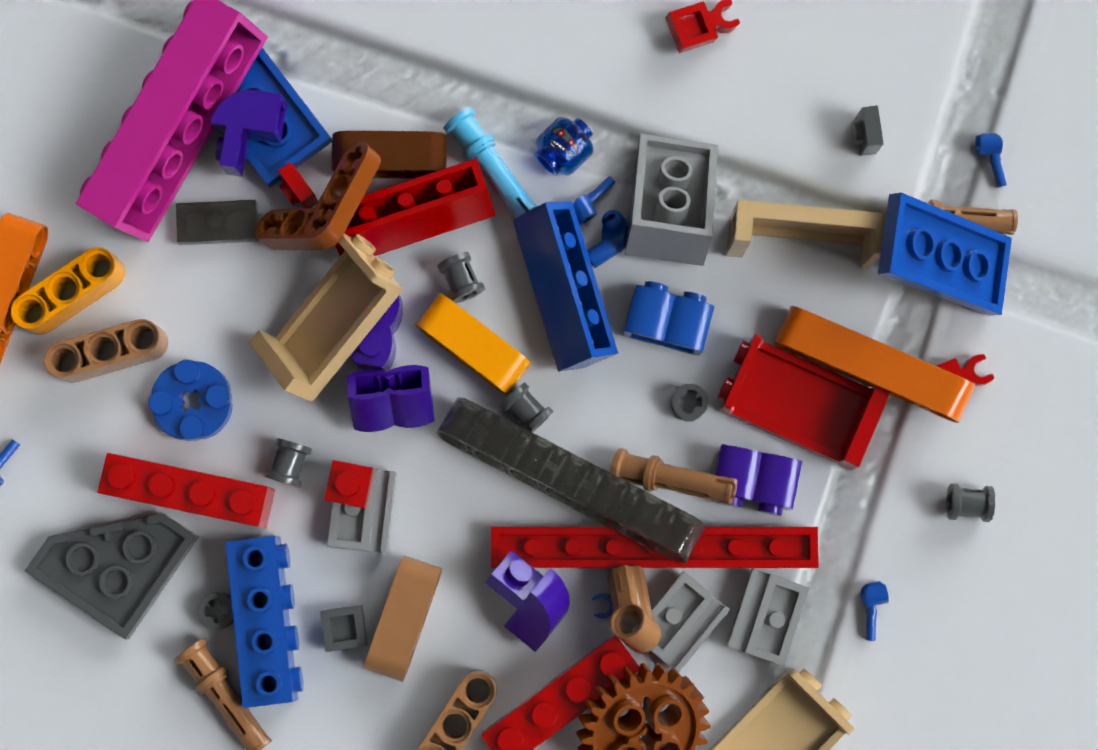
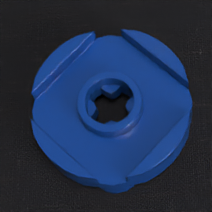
(168, 404)

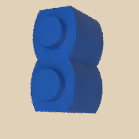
(668, 319)

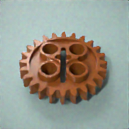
(677, 725)

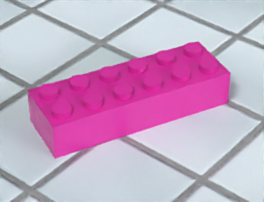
(171, 118)

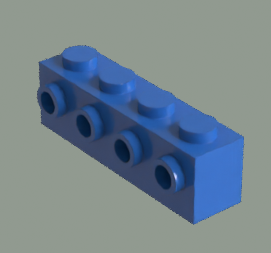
(562, 288)
(263, 621)

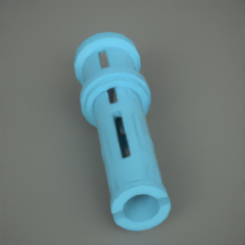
(480, 146)

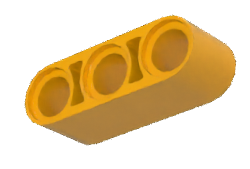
(48, 291)
(473, 344)

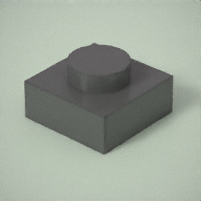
(867, 130)
(343, 628)

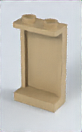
(805, 223)
(330, 320)
(789, 718)

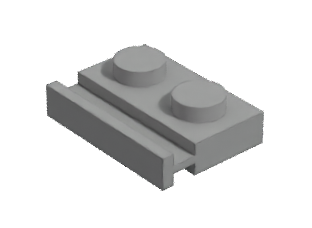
(369, 527)
(767, 616)
(686, 619)

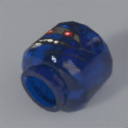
(564, 146)

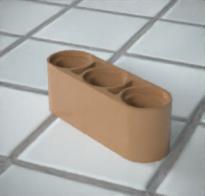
(87, 349)
(402, 618)
(460, 704)

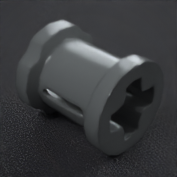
(461, 277)
(526, 408)
(288, 462)
(970, 502)

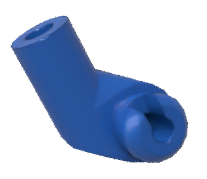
(612, 240)

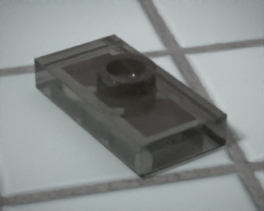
(216, 222)

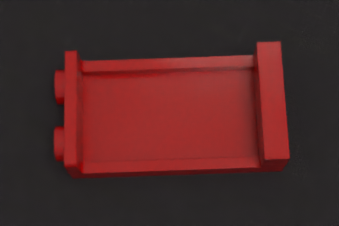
(802, 402)

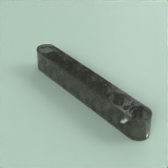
(571, 480)

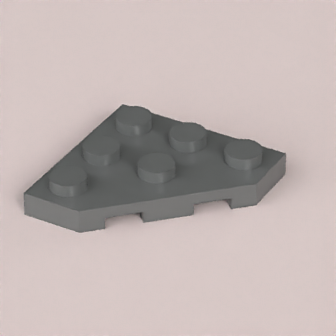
(114, 568)

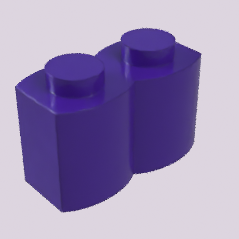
(379, 345)
(390, 398)
(760, 478)

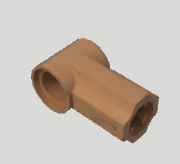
(632, 607)

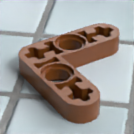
(326, 223)

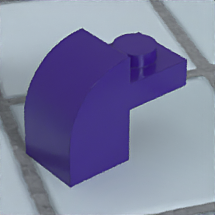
(246, 117)
(538, 599)

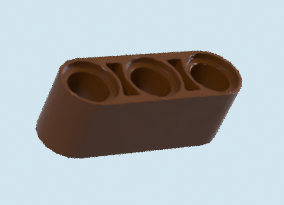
(401, 152)

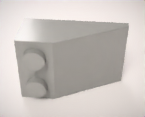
(672, 200)

